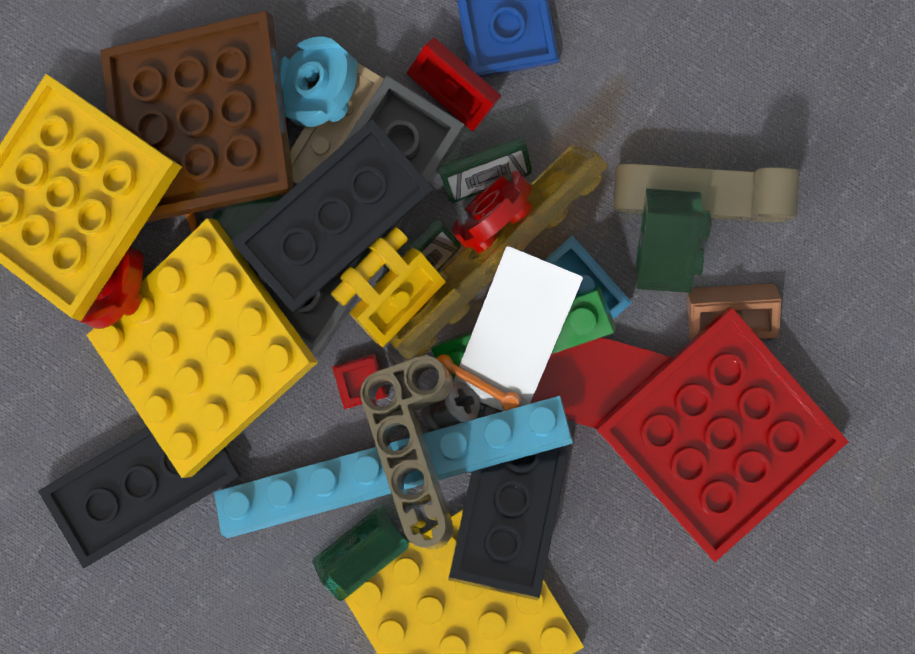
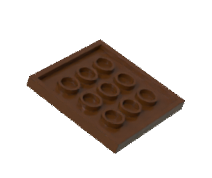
(210, 106)

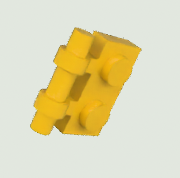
(397, 295)

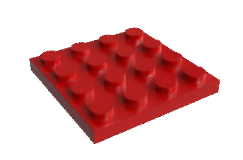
(721, 434)

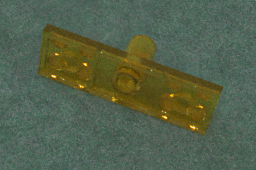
(570, 175)

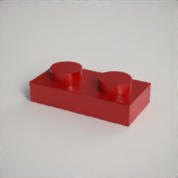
(453, 84)

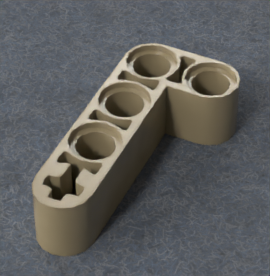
(727, 194)
(415, 455)

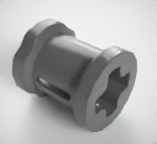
(450, 408)

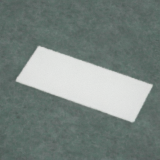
(518, 325)

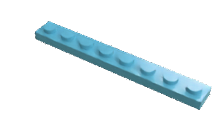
(362, 475)

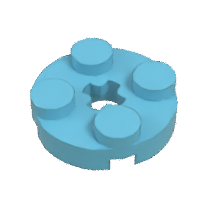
(332, 92)

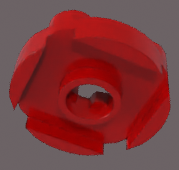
(493, 210)
(120, 293)

